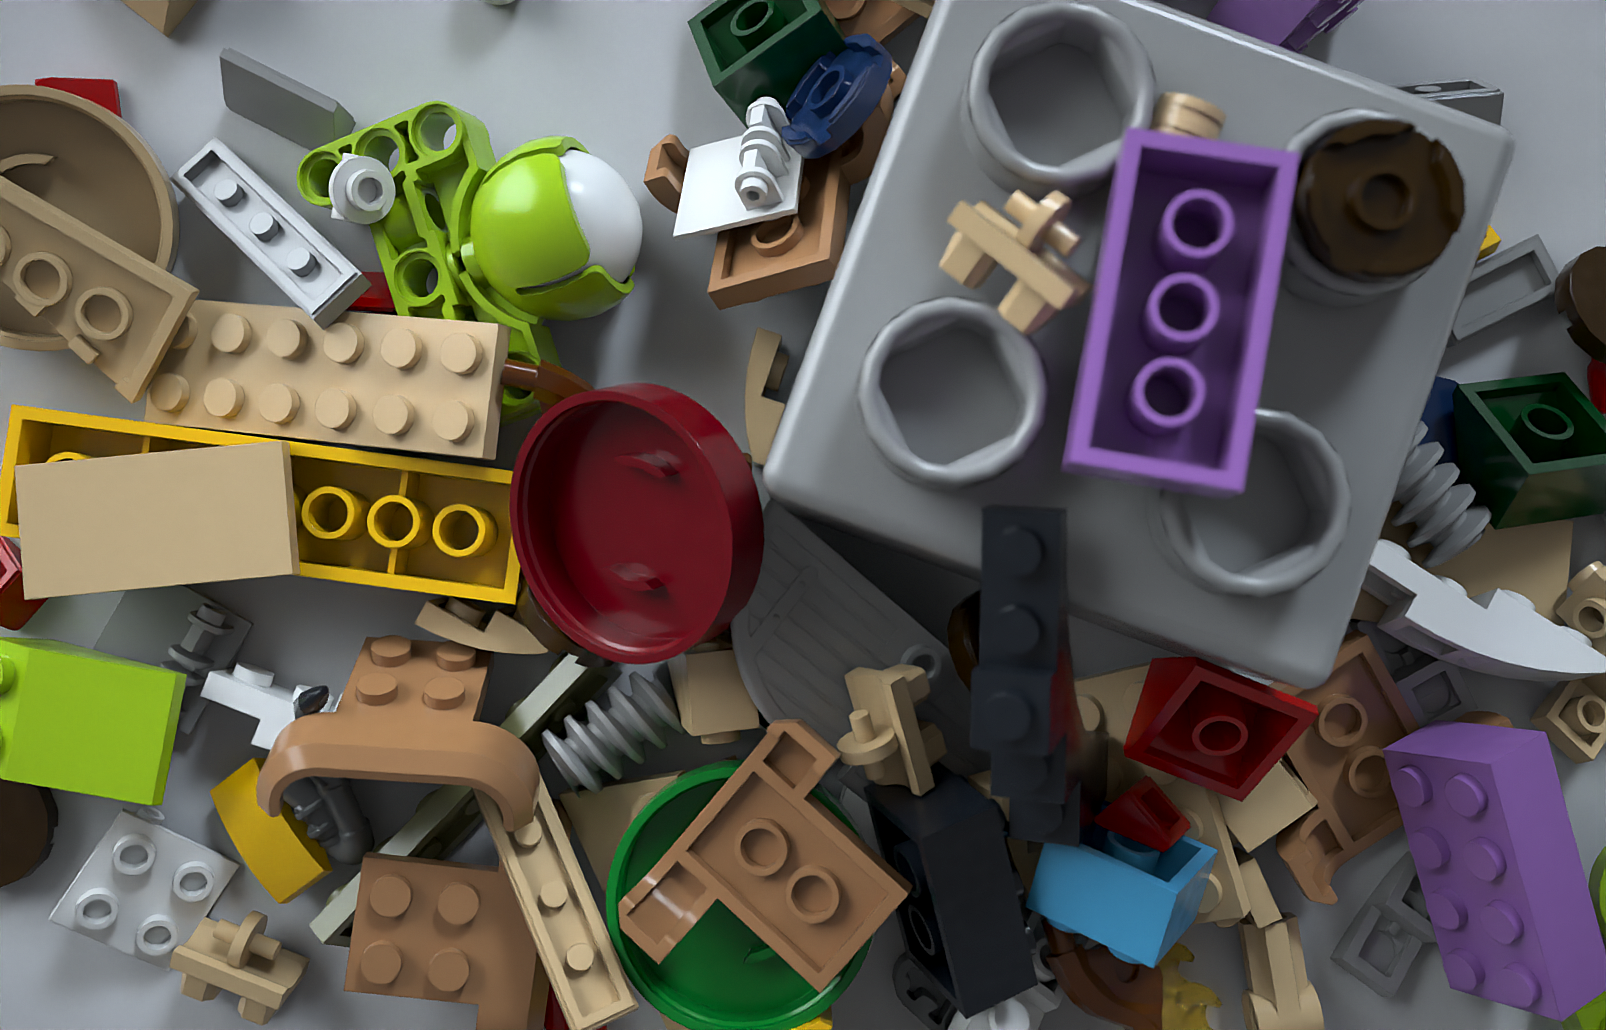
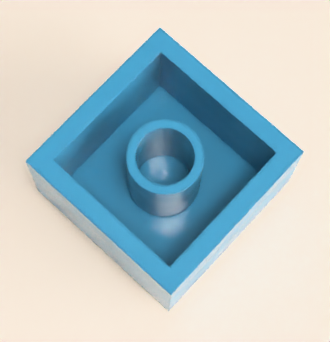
(1122, 891)

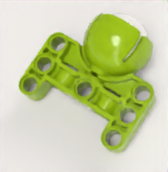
(510, 238)

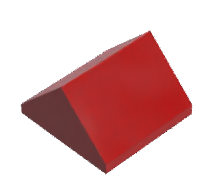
(1213, 725)

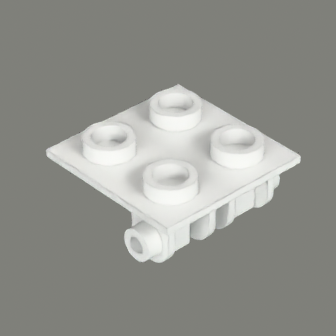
(741, 177)
(144, 888)

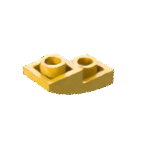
(271, 846)

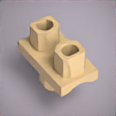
(990, 238)
(885, 728)
(241, 962)

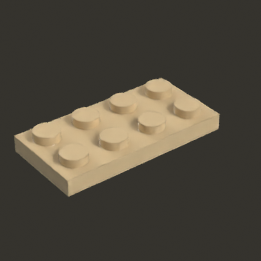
(1108, 705)

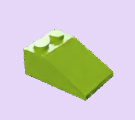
(86, 720)

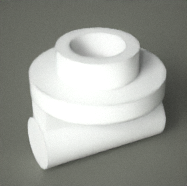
(361, 190)

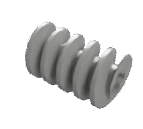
(1435, 505)
(613, 733)

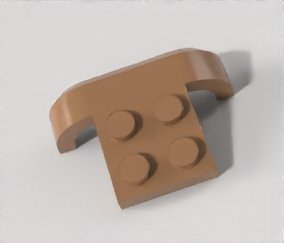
(795, 248)
(409, 719)
(1345, 765)
(773, 863)
(448, 937)

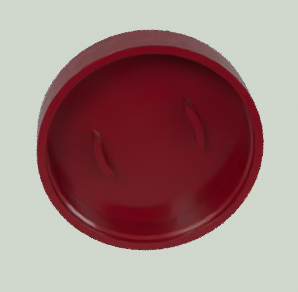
(636, 522)

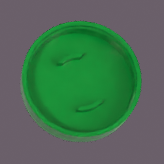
(721, 968)

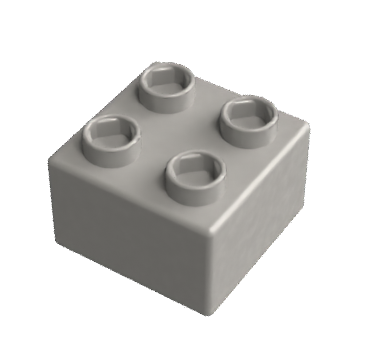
(937, 406)

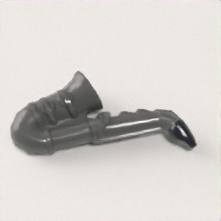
(329, 802)

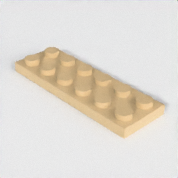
(355, 383)

